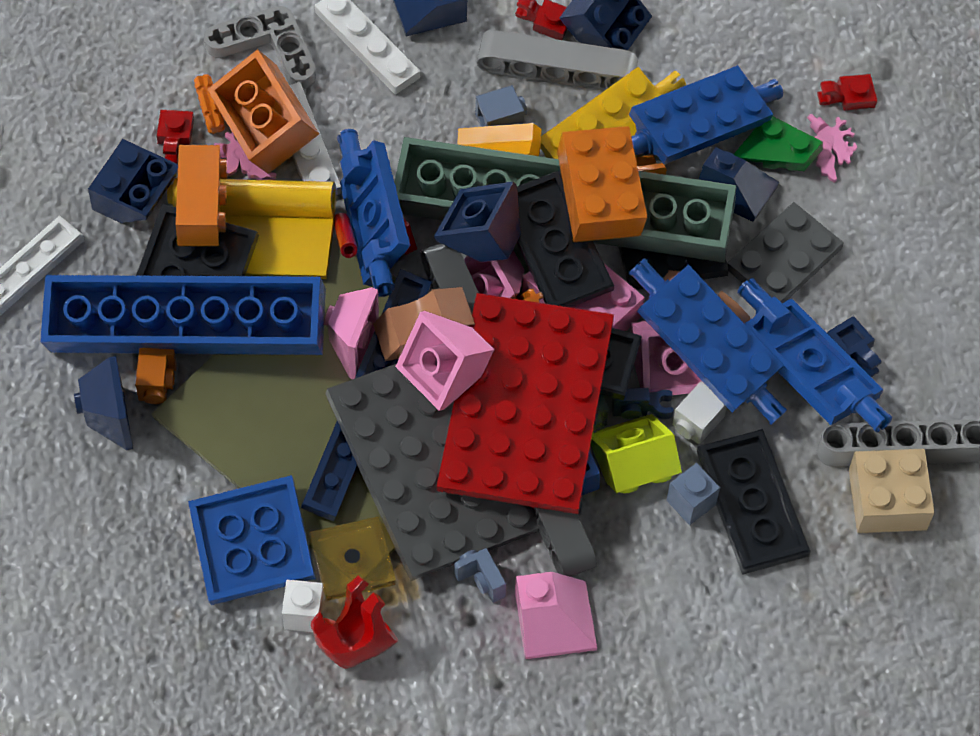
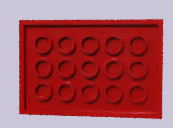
(533, 411)

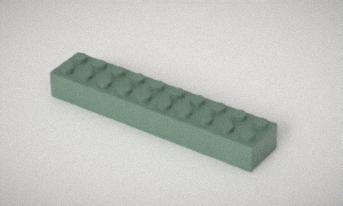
(682, 213)

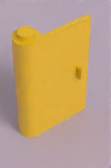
(291, 223)

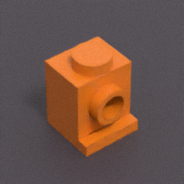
(155, 374)

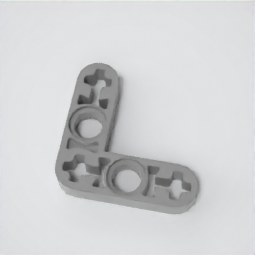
(275, 35)

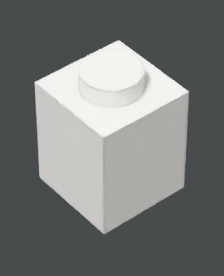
(698, 414)
(301, 604)

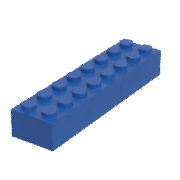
(184, 314)

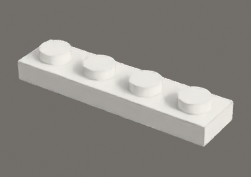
(368, 43)
(313, 159)

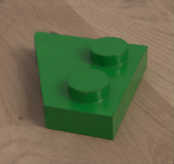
(780, 146)

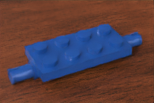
(701, 114)
(372, 210)
(710, 339)
(813, 360)

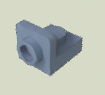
(485, 573)

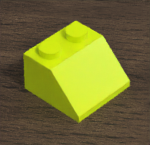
(636, 453)

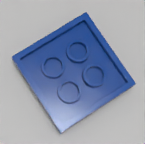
(251, 540)

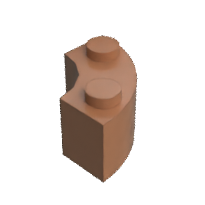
(397, 322)

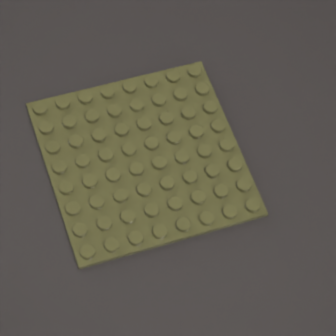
(270, 413)

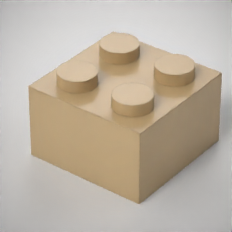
(891, 491)

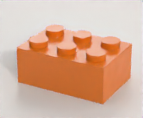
(262, 111)
(601, 184)

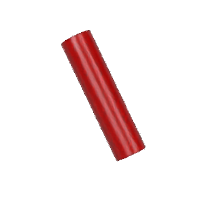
(345, 235)

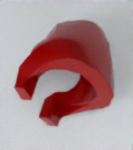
(357, 632)

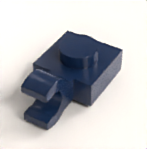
(857, 343)
(640, 401)

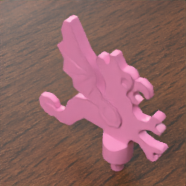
(832, 140)
(236, 155)

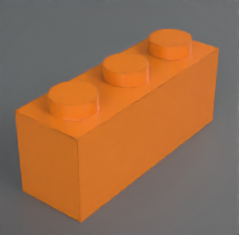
(200, 195)

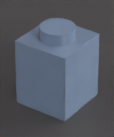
(500, 107)
(693, 494)

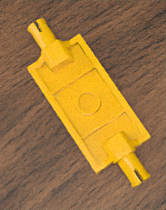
(611, 107)

